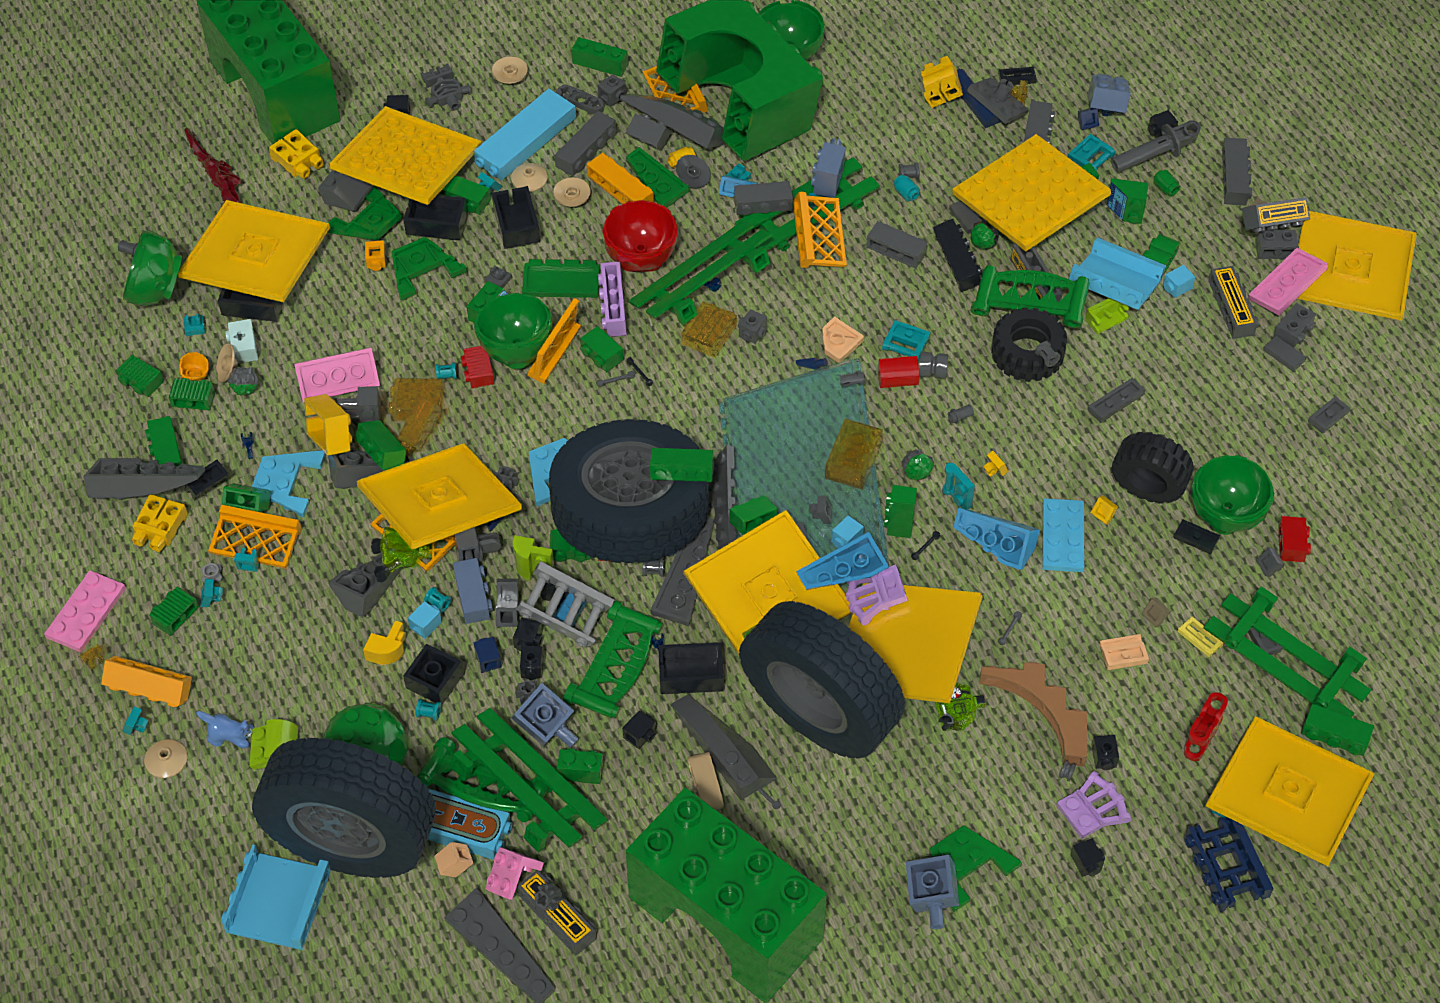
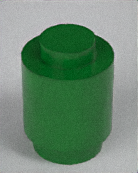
(1166, 182)

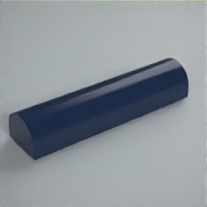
(984, 115)

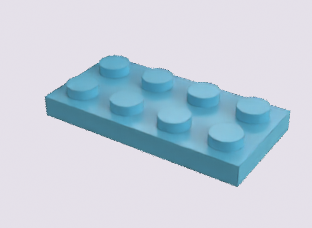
(1063, 535)

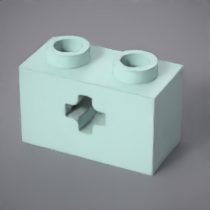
(243, 340)

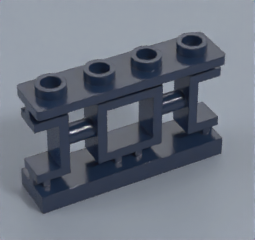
(1244, 856)

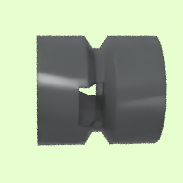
(933, 365)

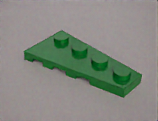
(664, 184)

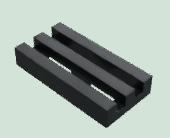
(1016, 76)

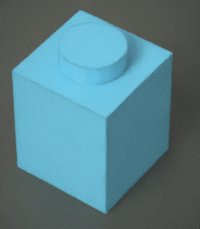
(1179, 281)
(846, 532)
(425, 619)

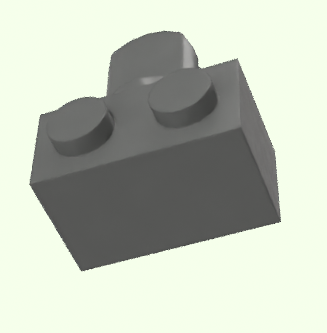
(472, 546)

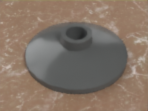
(697, 167)

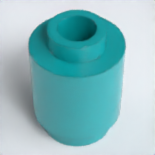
(906, 188)

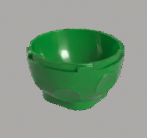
(152, 270)
(513, 328)
(1232, 484)

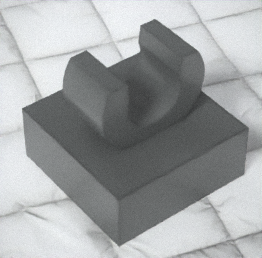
(498, 276)
(821, 510)
(1270, 562)

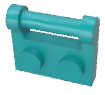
(1088, 149)
(906, 335)
(962, 491)

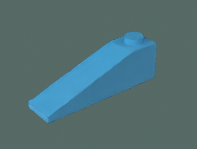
(1004, 538)
(848, 563)

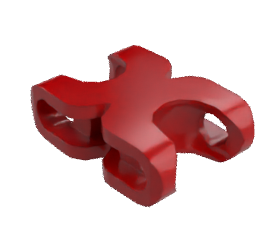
(1205, 726)

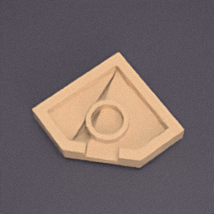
(840, 339)

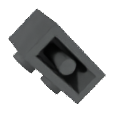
(648, 131)
(1275, 244)
(1295, 325)

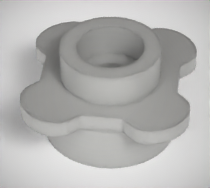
(211, 568)

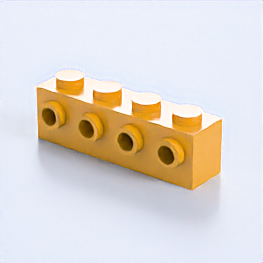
(617, 180)
(146, 680)

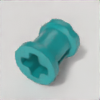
(446, 371)
(436, 598)
(428, 709)

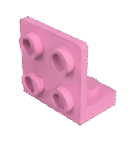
(507, 871)

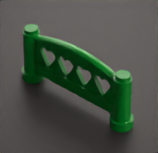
(1070, 306)
(625, 622)
(440, 763)

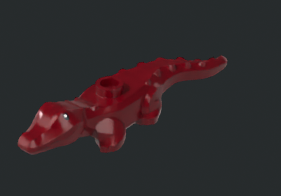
(217, 171)

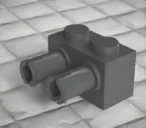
(366, 405)

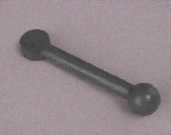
(631, 374)
(1017, 616)
(775, 804)

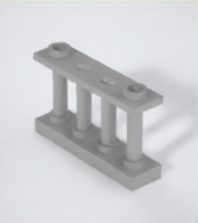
(581, 594)

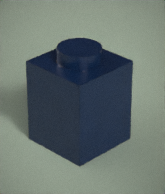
(487, 654)

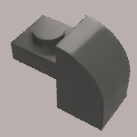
(507, 602)

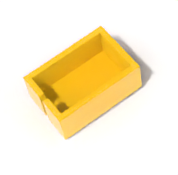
(330, 427)

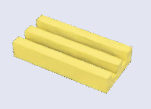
(1199, 639)

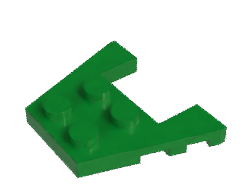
(371, 221)
(418, 259)
(971, 852)

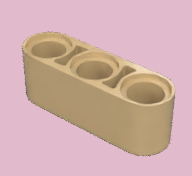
(705, 780)

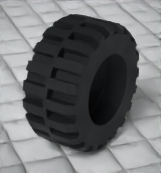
(1027, 325)
(1152, 467)

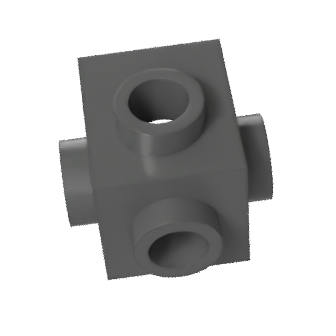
(611, 89)
(752, 326)

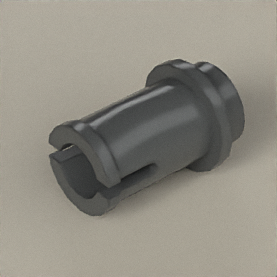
(127, 247)
(852, 379)
(956, 415)

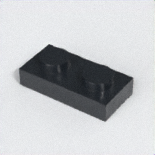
(1196, 536)

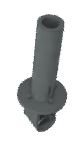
(1171, 140)

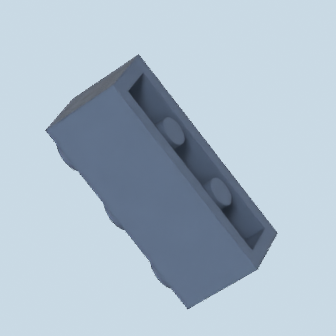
(472, 590)

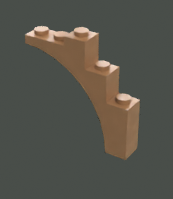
(1049, 700)

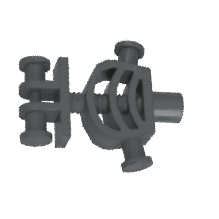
(444, 87)

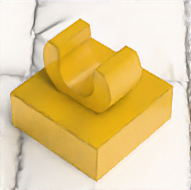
(995, 465)
(1104, 509)

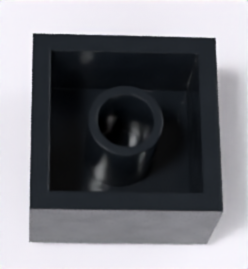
(433, 674)

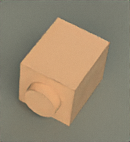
(453, 859)

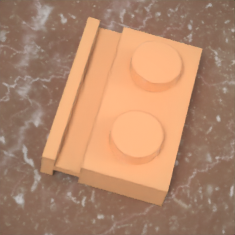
(1124, 652)

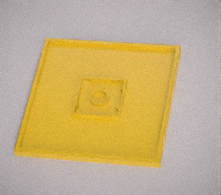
(254, 251)
(1365, 264)
(438, 495)
(757, 574)
(923, 639)
(1290, 790)

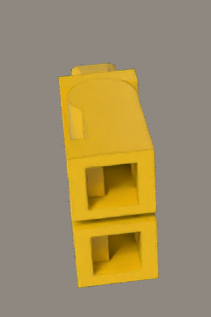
(939, 81)
(296, 155)
(158, 522)

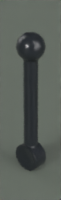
(649, 382)
(935, 535)

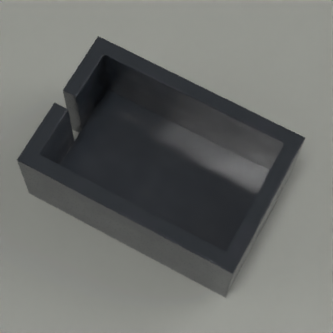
(439, 219)
(516, 221)
(248, 306)
(691, 668)

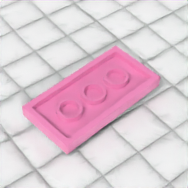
(1288, 281)
(337, 373)
(85, 611)

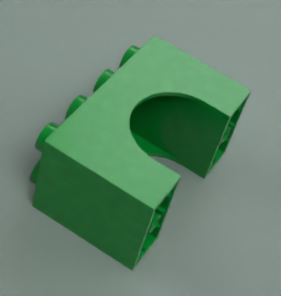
(735, 47)
(277, 62)
(731, 885)

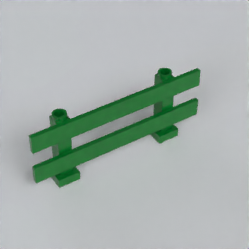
(847, 196)
(685, 309)
(1252, 618)
(506, 736)

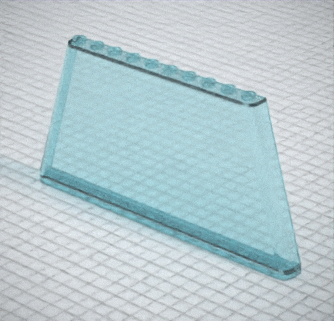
(783, 445)

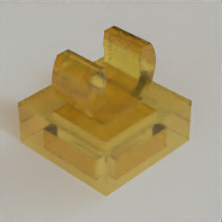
(1020, 92)
(91, 654)

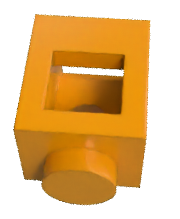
(375, 259)

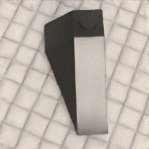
(353, 466)
(359, 587)

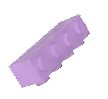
(613, 299)

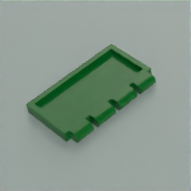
(561, 280)

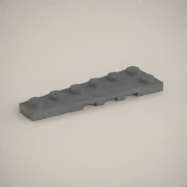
(722, 500)
(676, 595)
(491, 937)

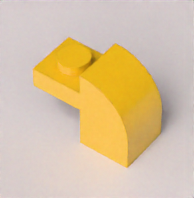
(386, 649)

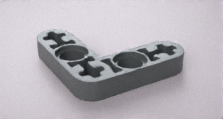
(575, 94)

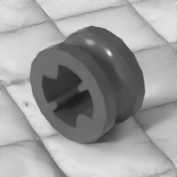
(1067, 770)

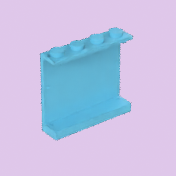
(1119, 273)
(275, 899)

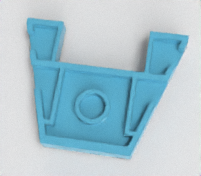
(540, 466)
(279, 476)

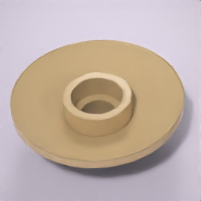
(509, 70)
(529, 175)
(571, 192)
(226, 362)
(165, 766)

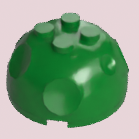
(797, 24)
(371, 728)

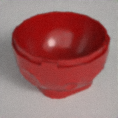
(640, 235)

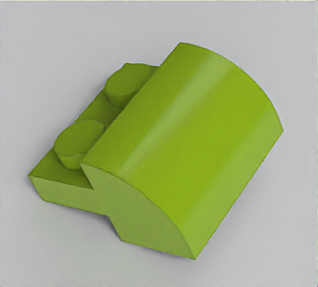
(529, 556)
(268, 738)

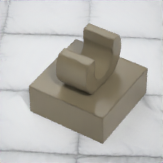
(1156, 612)

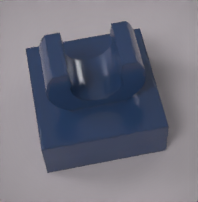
(1088, 118)

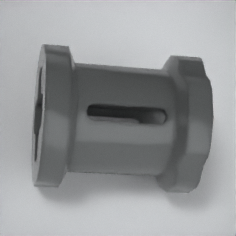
(910, 170)
(1047, 353)
(653, 567)

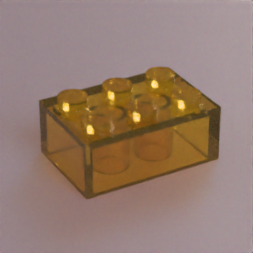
(853, 454)

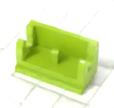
(1106, 315)

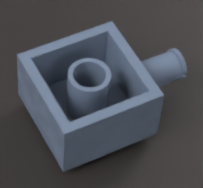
(1109, 93)
(828, 168)
(545, 716)
(932, 887)

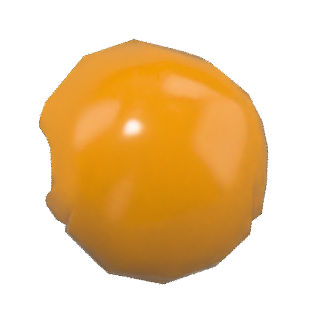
(193, 366)

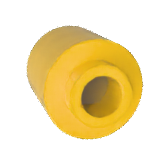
(676, 155)

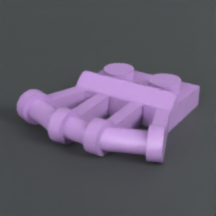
(888, 593)
(1083, 815)

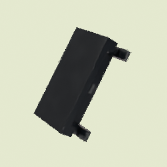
(212, 475)

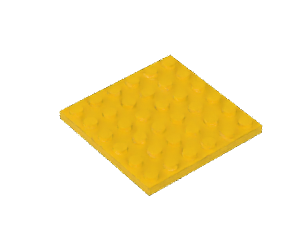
(405, 155)
(1031, 192)

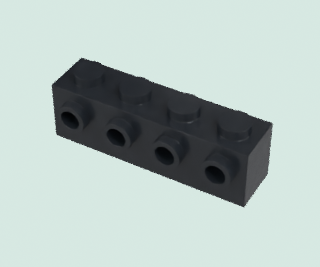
(957, 254)

